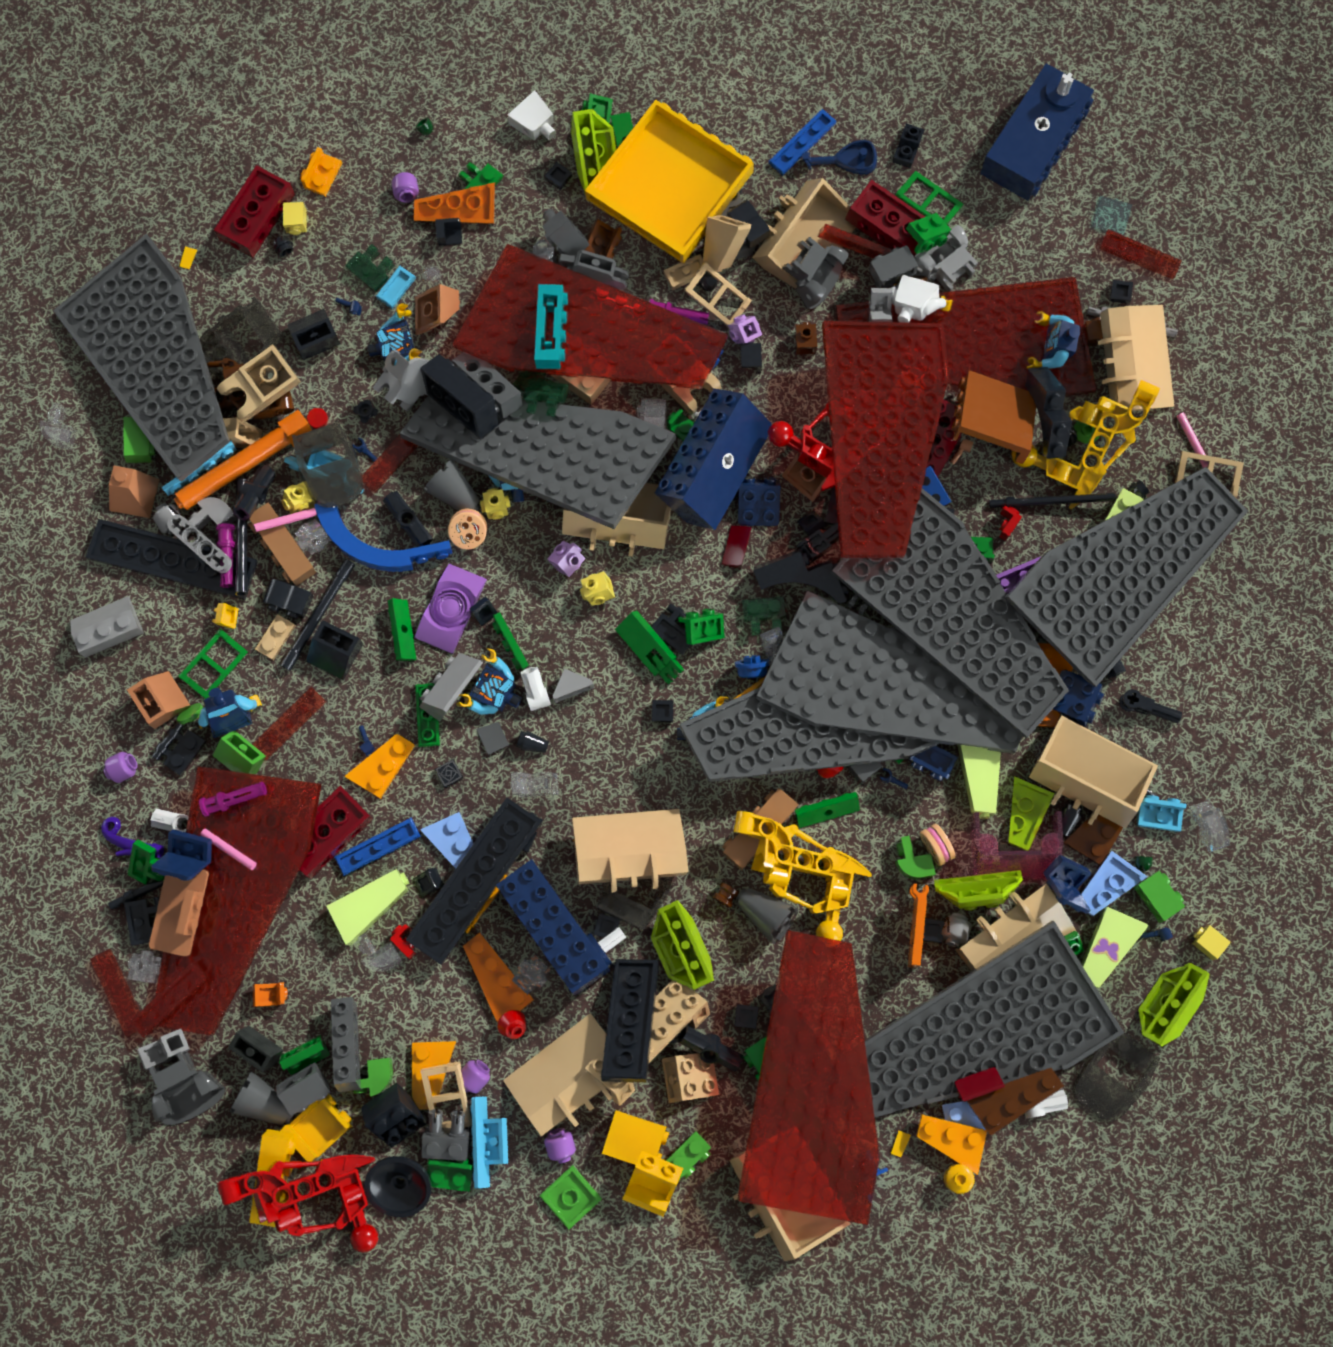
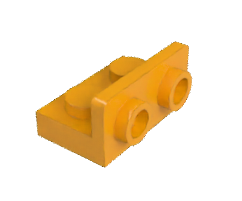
(320, 172)

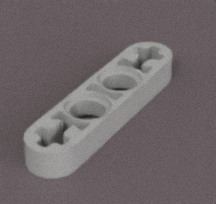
(199, 543)

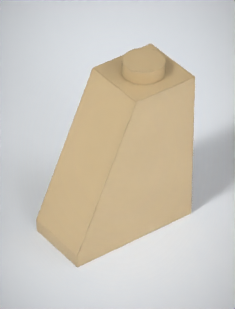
(723, 241)
(241, 433)

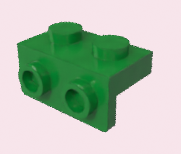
(929, 232)

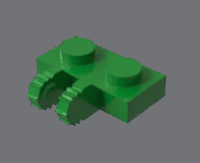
(483, 177)
(141, 863)

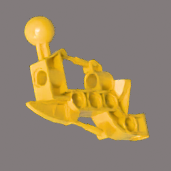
(1082, 476)
(837, 870)

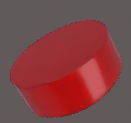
(317, 418)

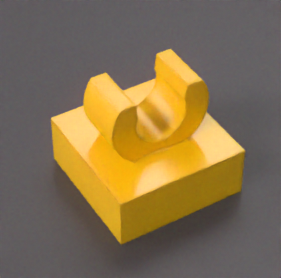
(226, 615)

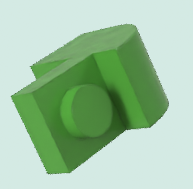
(910, 866)
(379, 1076)

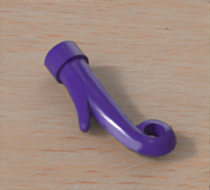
(122, 842)

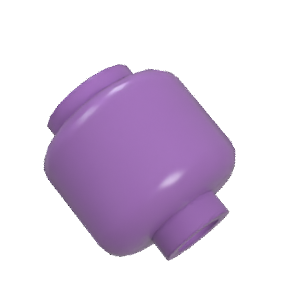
(405, 187)
(120, 767)
(475, 1076)
(559, 1145)

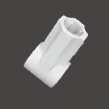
(536, 692)
(167, 820)
(1054, 1103)

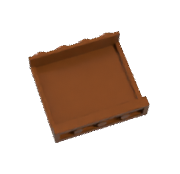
(995, 413)

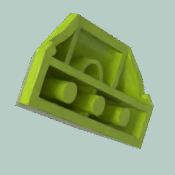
(592, 144)
(979, 890)
(681, 947)
(1172, 1003)

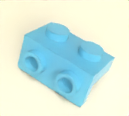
(1161, 813)

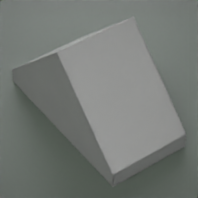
(571, 685)

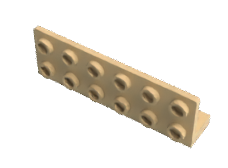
(672, 1012)

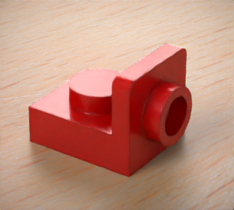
(1008, 526)
(403, 945)

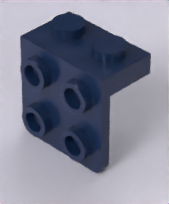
(759, 502)
(1080, 698)
(935, 761)
(185, 856)
(1065, 878)

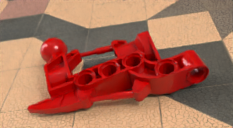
(810, 450)
(286, 1216)

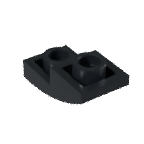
(908, 145)

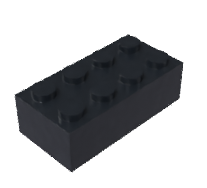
(460, 396)

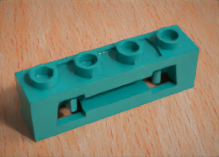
(552, 296)

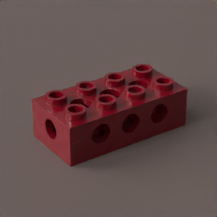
(254, 211)
(883, 217)
(944, 437)
(340, 832)

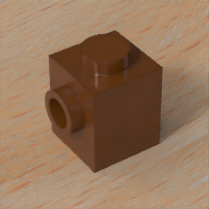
(1093, 331)
(805, 338)

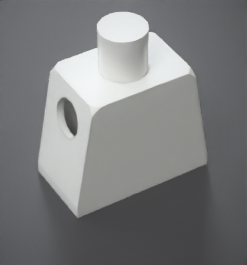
(533, 118)

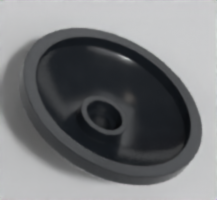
(395, 1196)

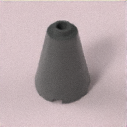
(453, 488)
(767, 913)
(260, 1102)

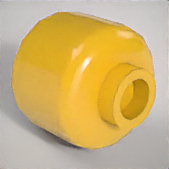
(959, 1178)

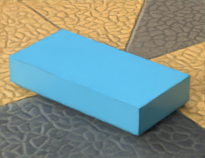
(396, 287)

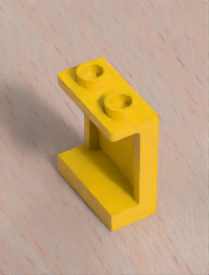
(318, 1128)
(631, 1135)
(652, 1183)

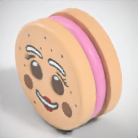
(467, 529)
(937, 844)

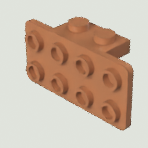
(178, 914)

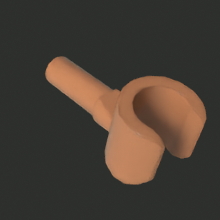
(966, 445)

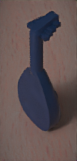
(856, 157)

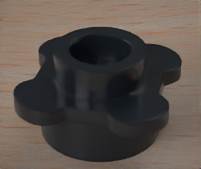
(365, 405)

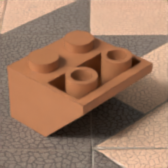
(158, 698)

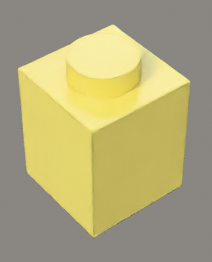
(294, 217)
(1210, 942)

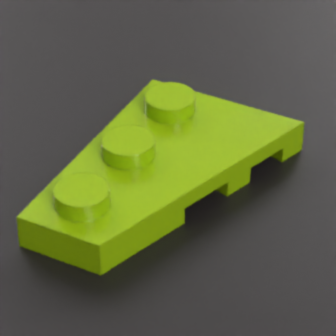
(1027, 812)

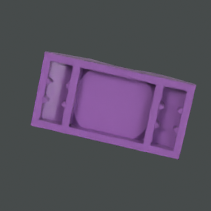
(449, 608)

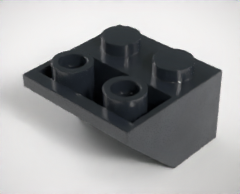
(313, 334)
(333, 650)
(392, 1115)

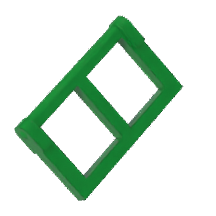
(936, 190)
(202, 655)

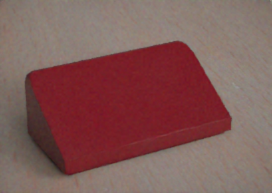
(736, 546)
(979, 1084)

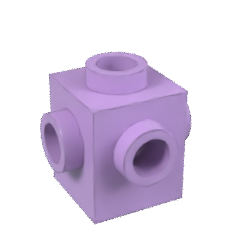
(744, 329)
(566, 558)

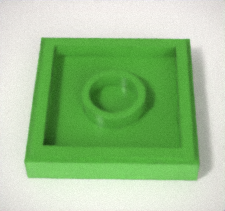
(570, 1197)

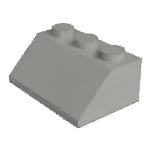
(105, 627)
(449, 685)

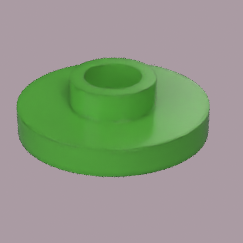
(1084, 432)
(190, 714)

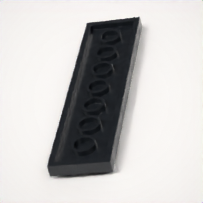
(159, 557)
(474, 881)

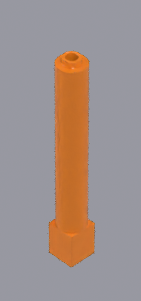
(242, 461)

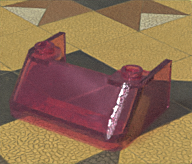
(988, 860)

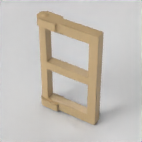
(725, 285)
(1211, 460)
(449, 1067)

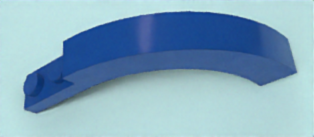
(374, 557)

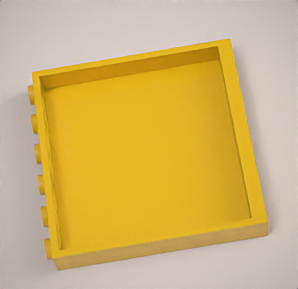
(669, 180)

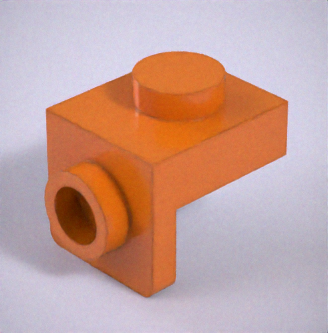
(269, 994)

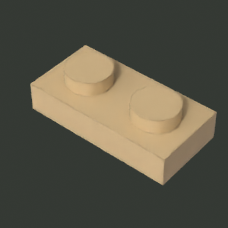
(683, 273)
(275, 637)

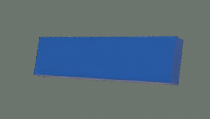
(802, 142)
(377, 846)

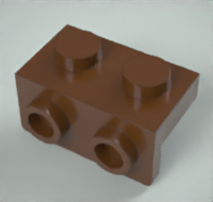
(603, 239)

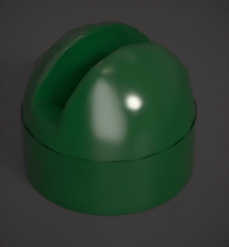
(425, 126)
(1143, 862)

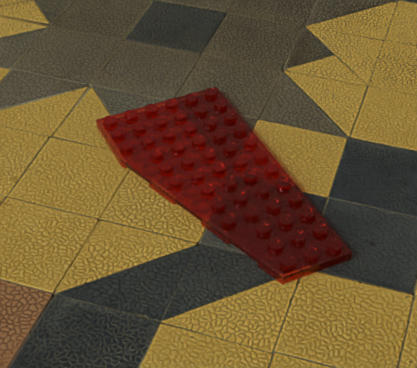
(605, 329)
(997, 331)
(883, 418)
(239, 901)
(813, 1107)

